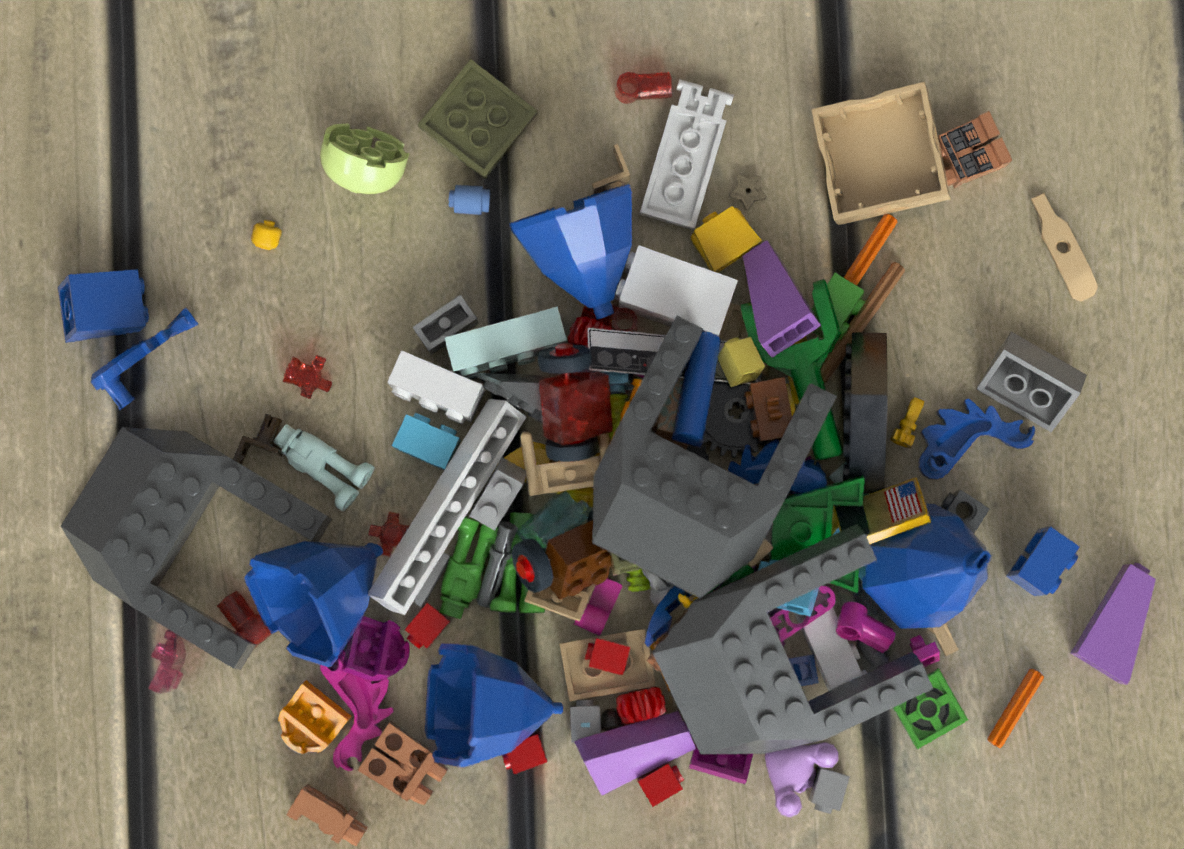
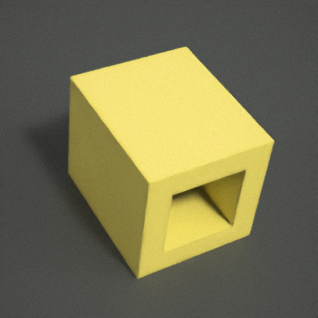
(740, 361)

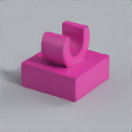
(927, 654)

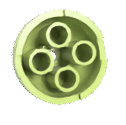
(356, 165)

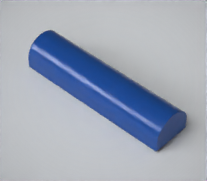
(697, 391)

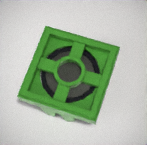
(930, 712)

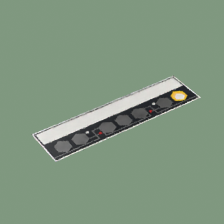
(630, 352)

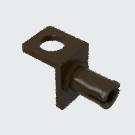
(263, 440)

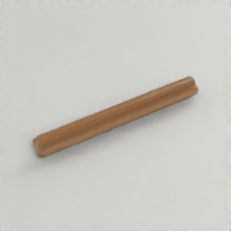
(860, 321)

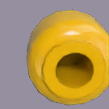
(266, 235)

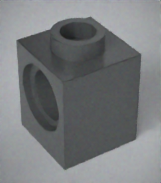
(977, 510)

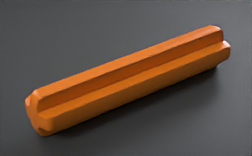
(871, 249)
(1015, 708)

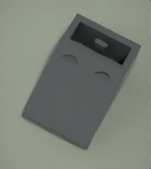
(518, 389)

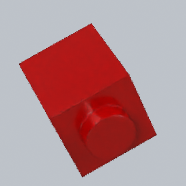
(426, 627)
(607, 656)
(526, 755)
(661, 783)

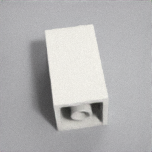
(668, 287)

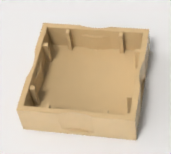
(881, 154)

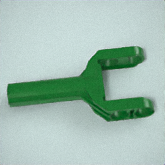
(805, 361)

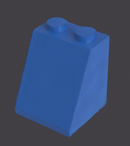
(102, 304)

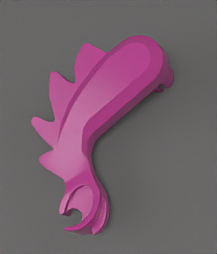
(364, 701)

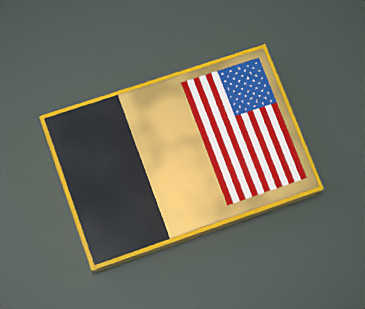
(886, 511)

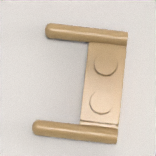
(559, 475)

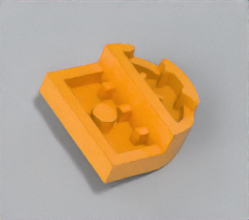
(311, 720)

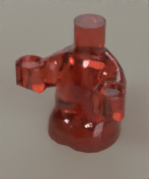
(307, 376)
(389, 533)

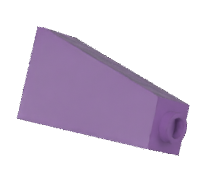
(777, 303)
(1117, 625)
(634, 750)

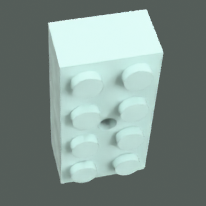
(505, 343)

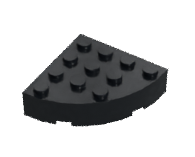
(866, 409)

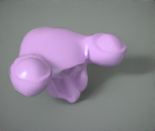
(795, 771)

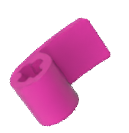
(599, 606)

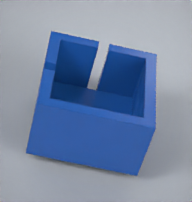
(1048, 558)

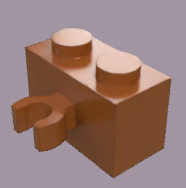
(770, 409)

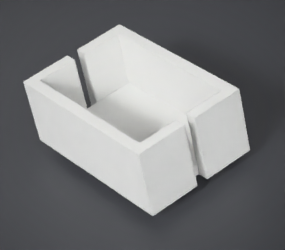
(435, 388)

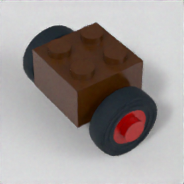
(566, 566)

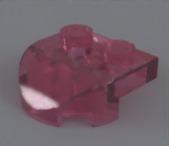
(172, 658)

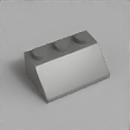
(1032, 382)

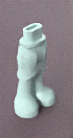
(310, 456)

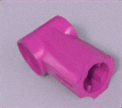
(857, 625)

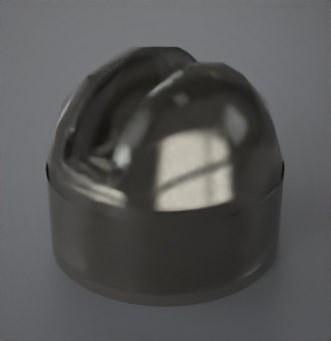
(610, 720)

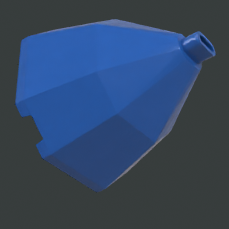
(583, 246)
(927, 571)
(314, 594)
(481, 705)

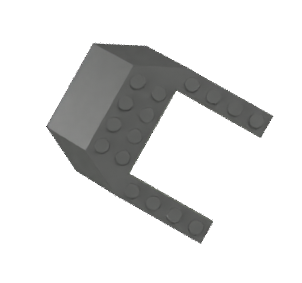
(145, 508)
(678, 509)
(737, 677)

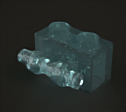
(553, 519)

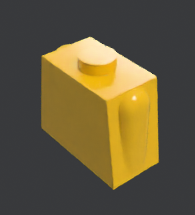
(724, 238)

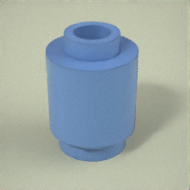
(469, 199)

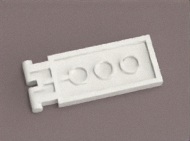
(686, 156)

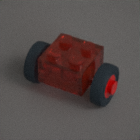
(574, 403)

